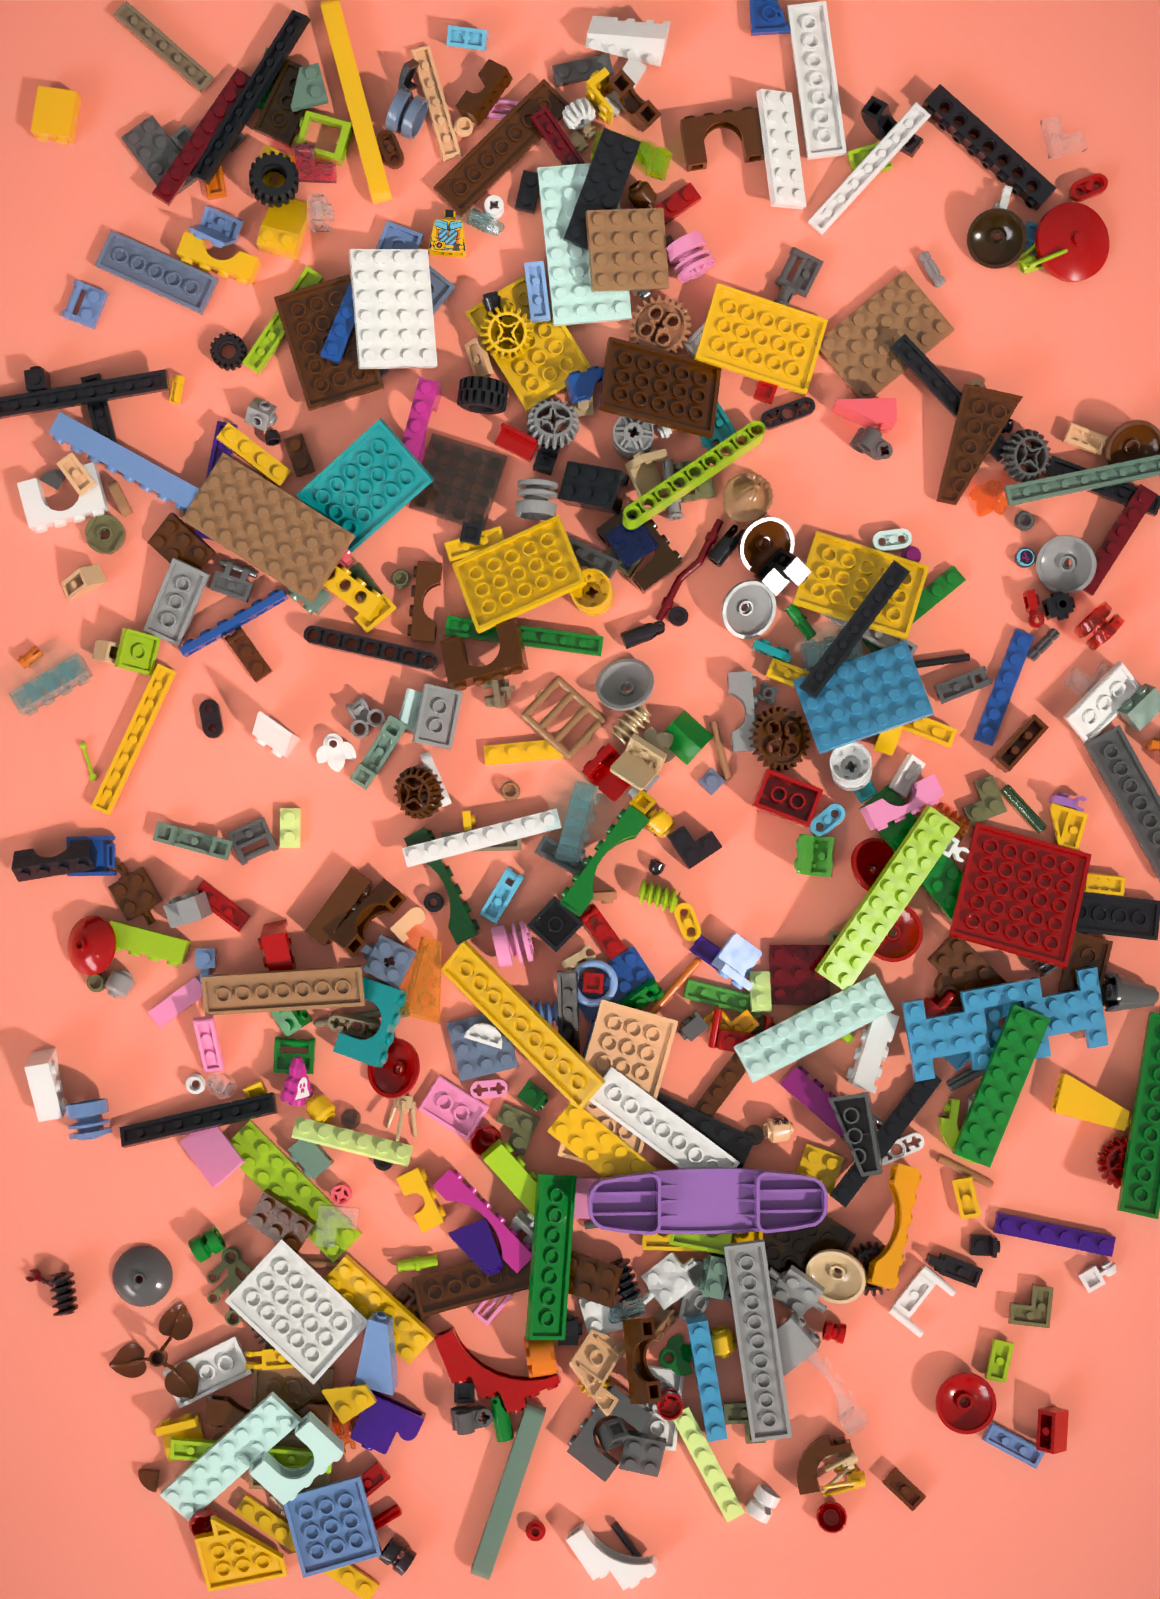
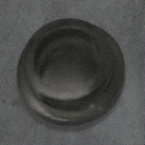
(350, 1118)

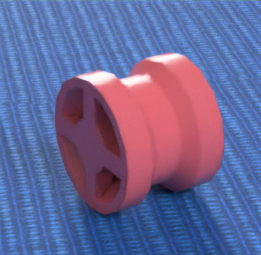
(339, 1197)

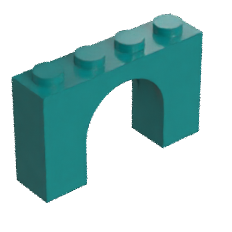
(375, 1049)

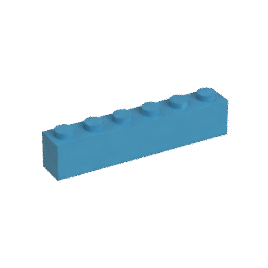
(706, 1377)

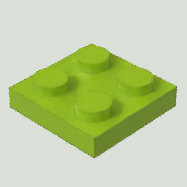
(137, 652)

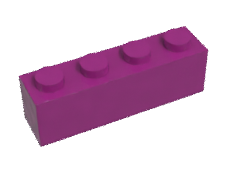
(811, 1095)

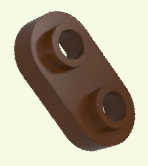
(390, 150)

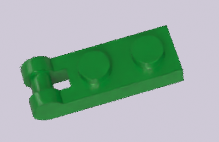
(639, 999)

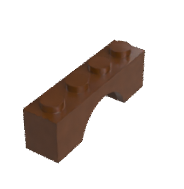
(427, 576)
(383, 899)
(642, 1384)

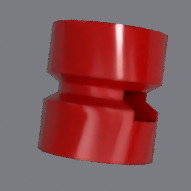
(671, 1404)

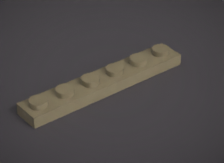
(163, 47)

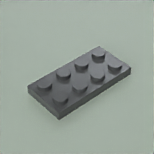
(153, 149)

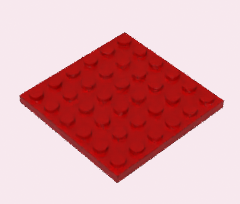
(1020, 895)

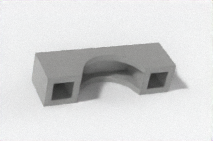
(741, 686)

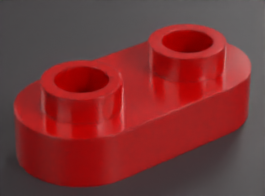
(1087, 188)

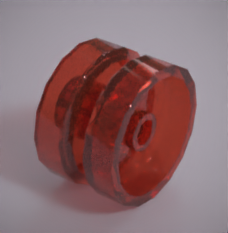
(1101, 628)

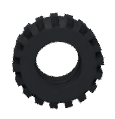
(278, 164)
(482, 395)

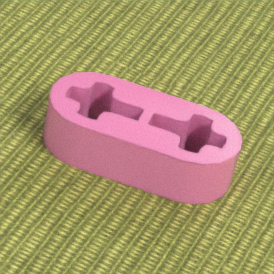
(489, 1093)

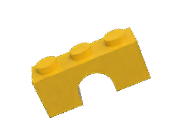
(416, 1182)

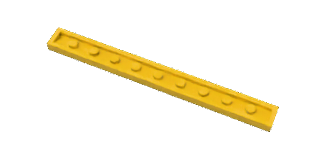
(924, 728)

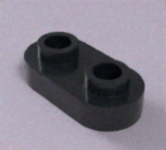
(211, 718)

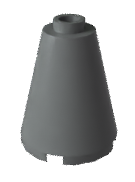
(1126, 993)

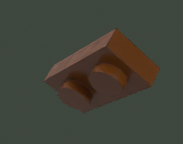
(299, 455)
(904, 1489)

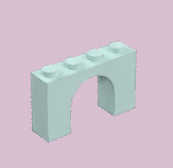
(287, 1482)

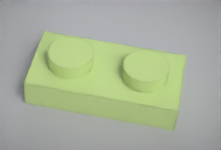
(290, 827)
(760, 992)

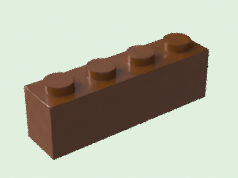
(338, 906)

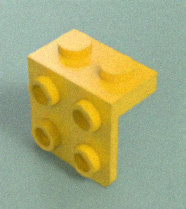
(594, 92)
(186, 1425)

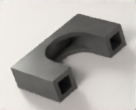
(585, 1445)

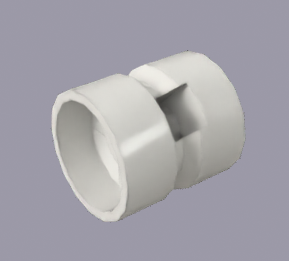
(763, 1503)

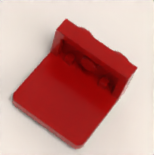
(599, 773)

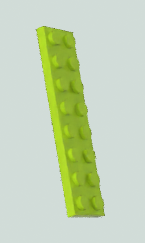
(275, 1171)

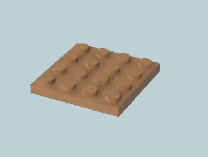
(627, 249)

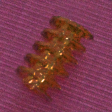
(964, 825)

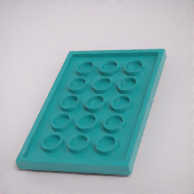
(367, 483)

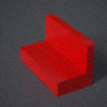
(516, 442)

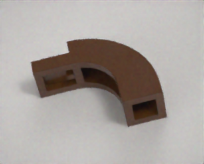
(811, 1458)

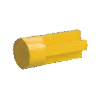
(177, 389)

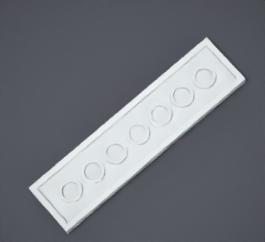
(816, 80)
(658, 1125)

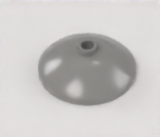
(1056, 573)
(757, 613)
(624, 676)

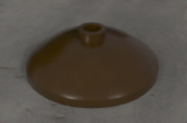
(993, 252)

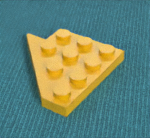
(236, 1558)

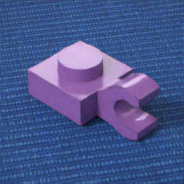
(1063, 800)

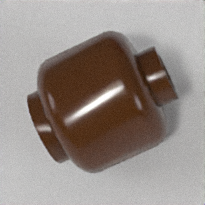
(641, 195)

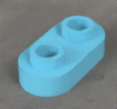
(827, 820)

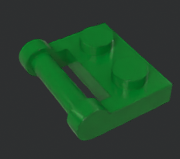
(283, 1059)

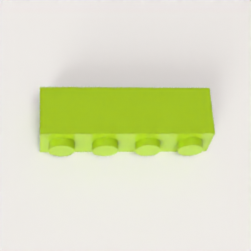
(150, 943)
(512, 1172)

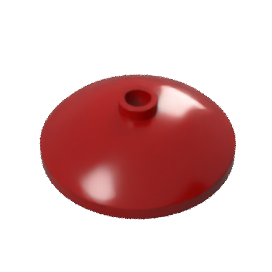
(867, 855)
(906, 940)
(91, 945)
(388, 1079)
(975, 1412)

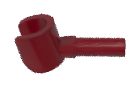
(37, 1277)

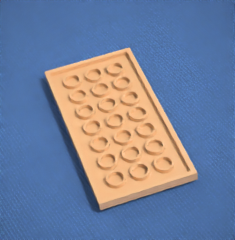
(636, 1047)

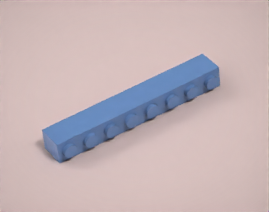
(123, 460)

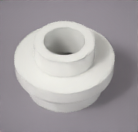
(189, 1084)

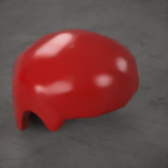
(483, 1138)
(831, 1517)
(200, 1521)

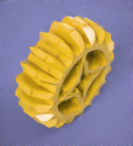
(517, 344)

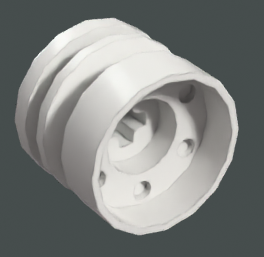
(859, 758)

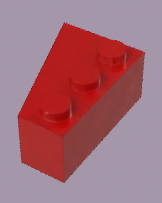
(276, 946)

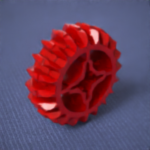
(1107, 1166)

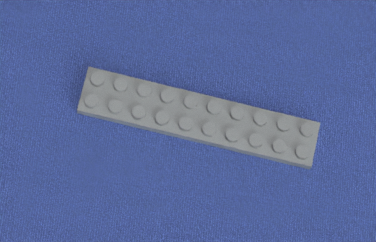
(757, 1340)

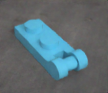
(501, 896)

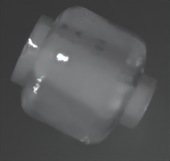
(221, 1084)

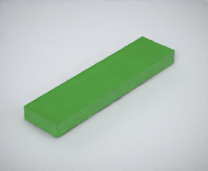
(718, 995)

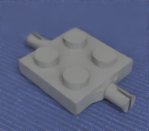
(797, 1290)

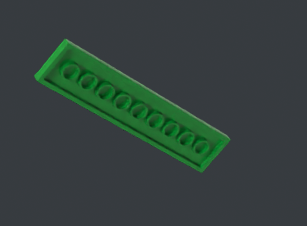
(1141, 1169)

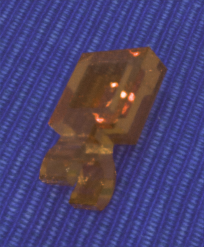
(342, 1432)

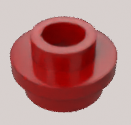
(538, 1525)

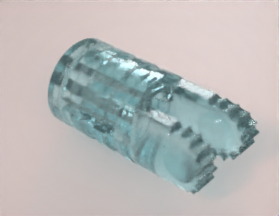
(485, 222)
(627, 1311)

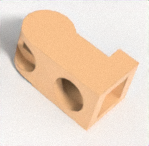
(407, 922)

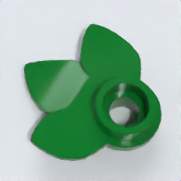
(680, 1355)

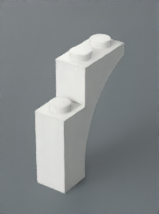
(601, 1560)

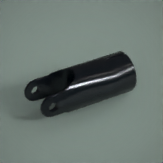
(725, 546)
(642, 634)

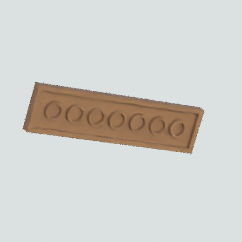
(283, 990)

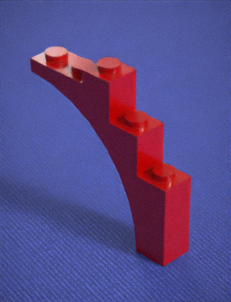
(513, 1389)

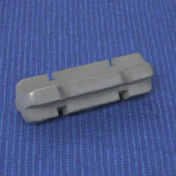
(932, 269)

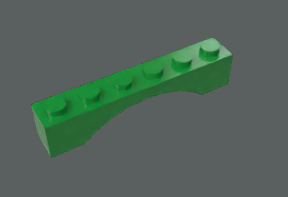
(581, 893)

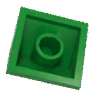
(688, 737)

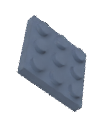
(476, 1058)

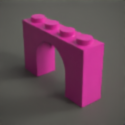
(425, 401)

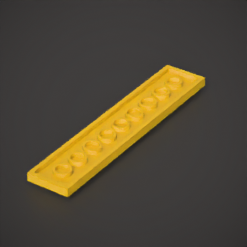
(523, 1025)

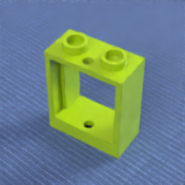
(343, 141)

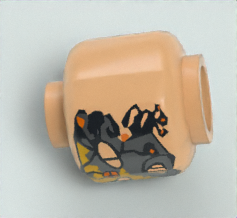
(777, 1129)

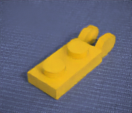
(269, 1359)

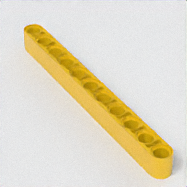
(356, 101)

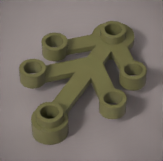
(231, 1281)

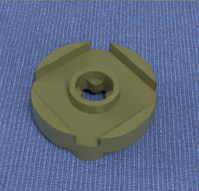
(104, 523)

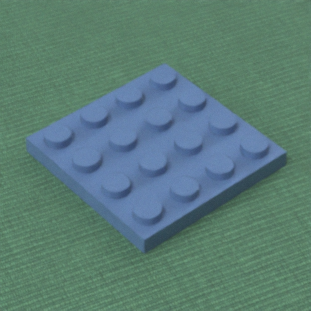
(332, 1526)

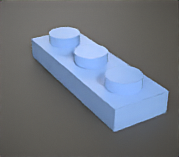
(537, 291)

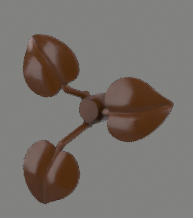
(183, 1379)

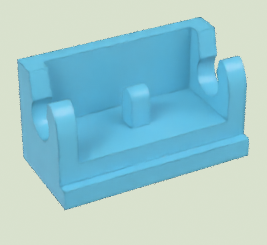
(467, 38)

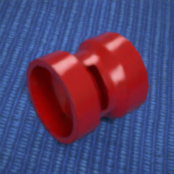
(834, 1331)

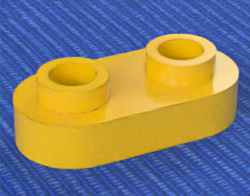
(687, 921)

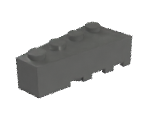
(858, 1126)

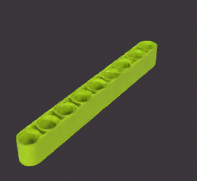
(691, 482)

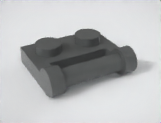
(805, 274)
(249, 835)

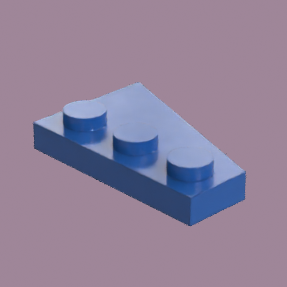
(767, 18)

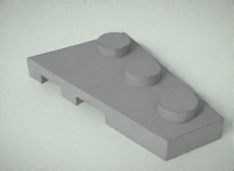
(694, 1302)

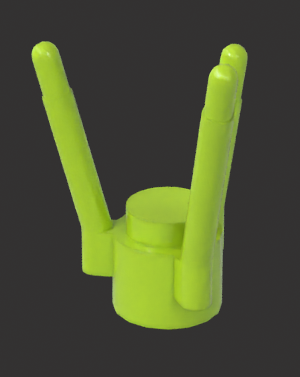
(1029, 263)

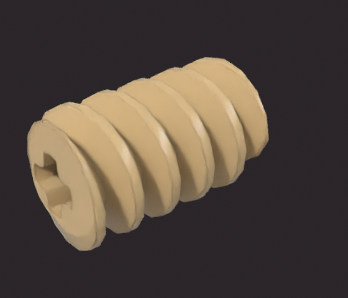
(630, 723)

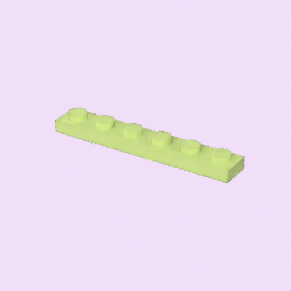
(352, 1141)
(708, 1465)

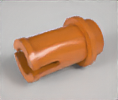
(28, 658)

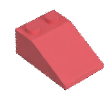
(873, 412)

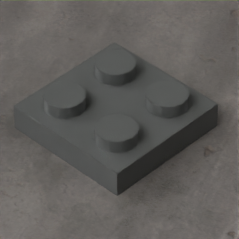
(642, 1453)

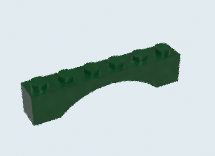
(460, 922)

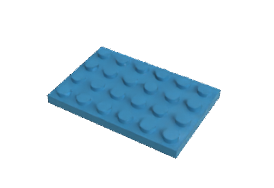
(866, 698)

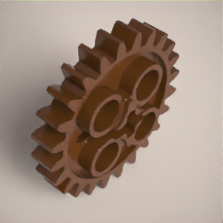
(763, 738)

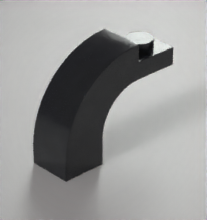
(880, 122)

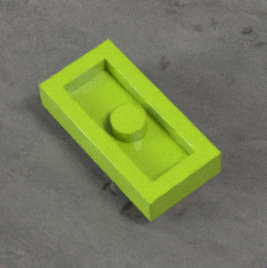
(999, 1360)

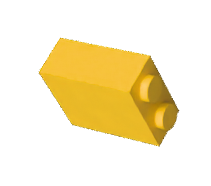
(55, 115)

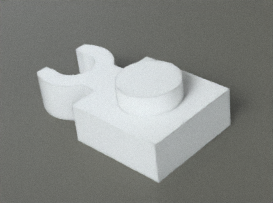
(1004, 198)
(953, 849)

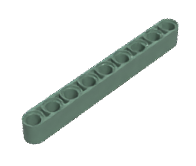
(508, 1490)

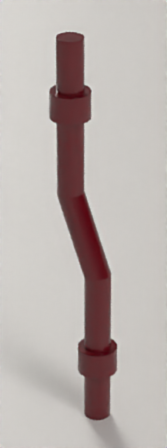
(667, 601)

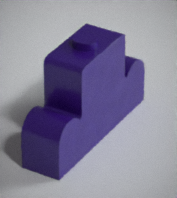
(382, 1420)

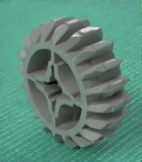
(562, 416)

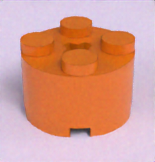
(540, 1357)

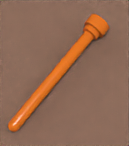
(675, 986)

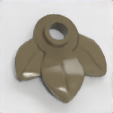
(661, 741)

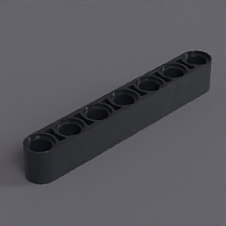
(363, 642)

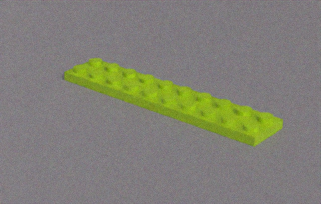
(887, 898)

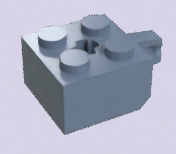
(376, 960)

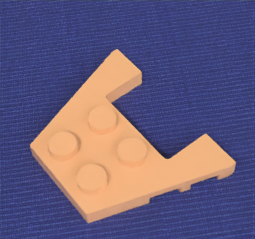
(594, 1363)

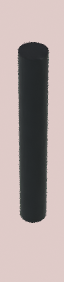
(942, 660)
(625, 1539)

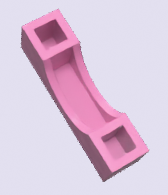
(922, 792)

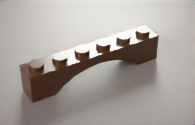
(227, 1412)

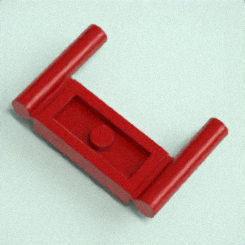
(726, 1039)

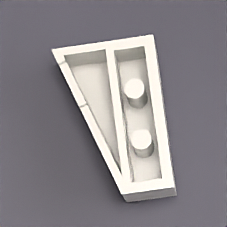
(46, 1084)

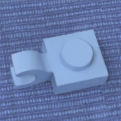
(205, 959)

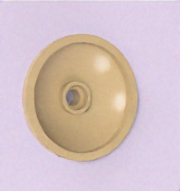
(840, 1285)

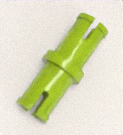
(417, 1263)

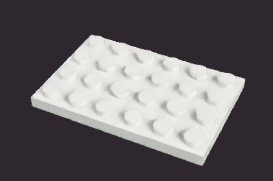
(393, 308)
(297, 1311)

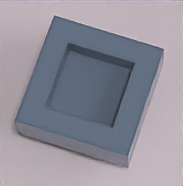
(711, 781)

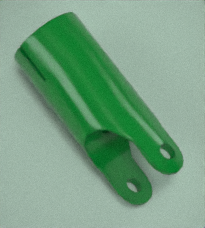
(501, 1420)

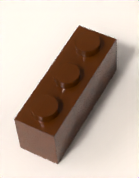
(1019, 743)

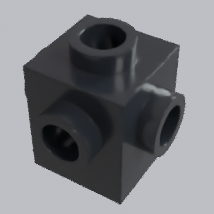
(1058, 606)

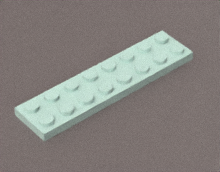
(813, 1028)
(230, 1456)

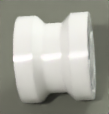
(495, 211)

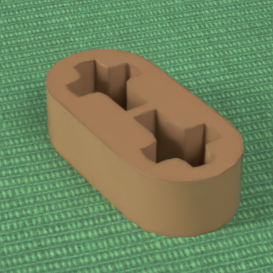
(120, 498)

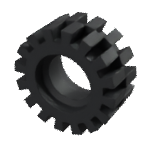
(228, 339)

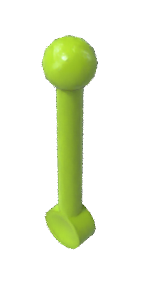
(93, 777)

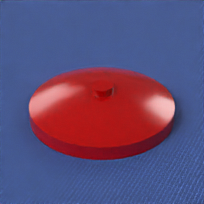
(1078, 230)

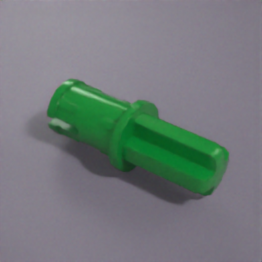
(800, 621)

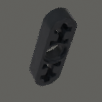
(803, 413)

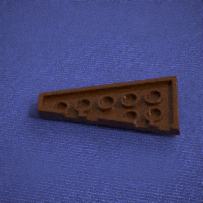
(976, 428)

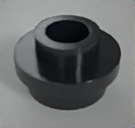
(429, 907)

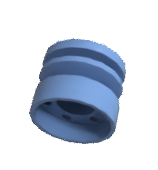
(88, 1119)

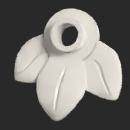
(335, 755)

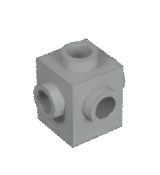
(261, 414)

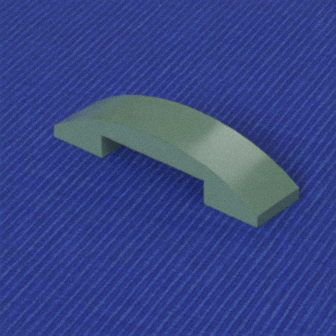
(379, 752)
(192, 840)

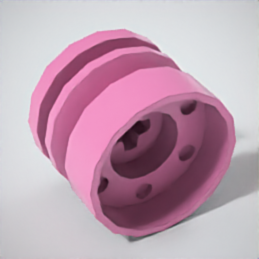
(690, 256)
(512, 944)

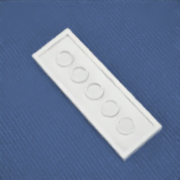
(781, 149)

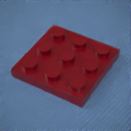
(794, 976)

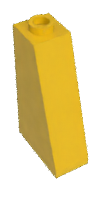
(1086, 1104)

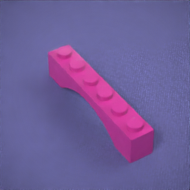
(454, 1190)

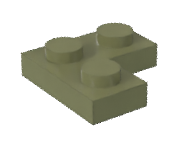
(990, 801)
(522, 1125)
(1037, 1312)
(737, 1414)

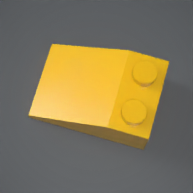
(284, 229)

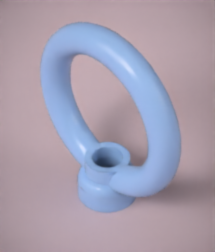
(612, 977)

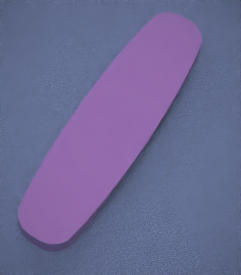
(707, 1201)

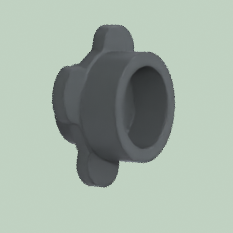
(767, 688)

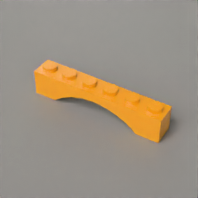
(903, 1186)

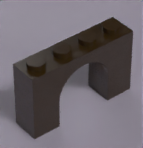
(663, 563)

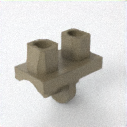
(499, 688)

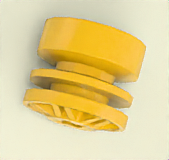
(604, 596)

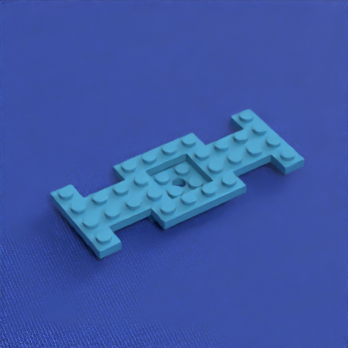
(977, 1023)

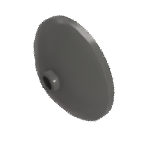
(153, 1268)

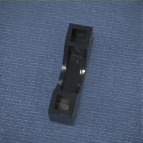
(78, 857)

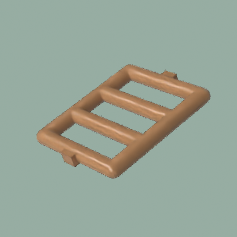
(555, 740)

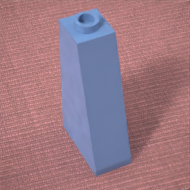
(378, 1355)

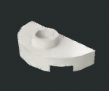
(485, 1034)

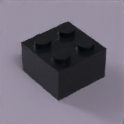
(555, 924)

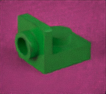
(533, 1096)

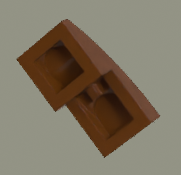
(407, 1297)

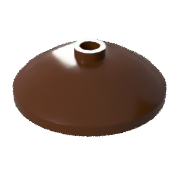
(1144, 439)
(774, 534)

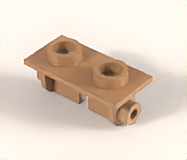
(666, 1318)

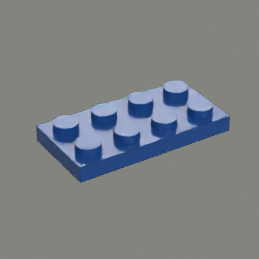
(630, 972)

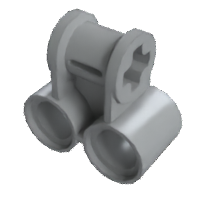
(363, 715)

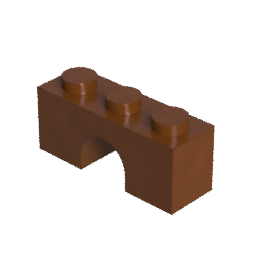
(622, 91)
(478, 105)

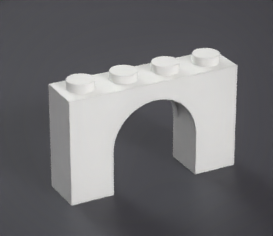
(42, 517)

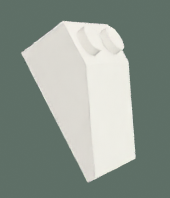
(275, 735)

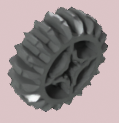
(1019, 453)

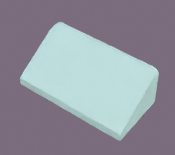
(410, 708)

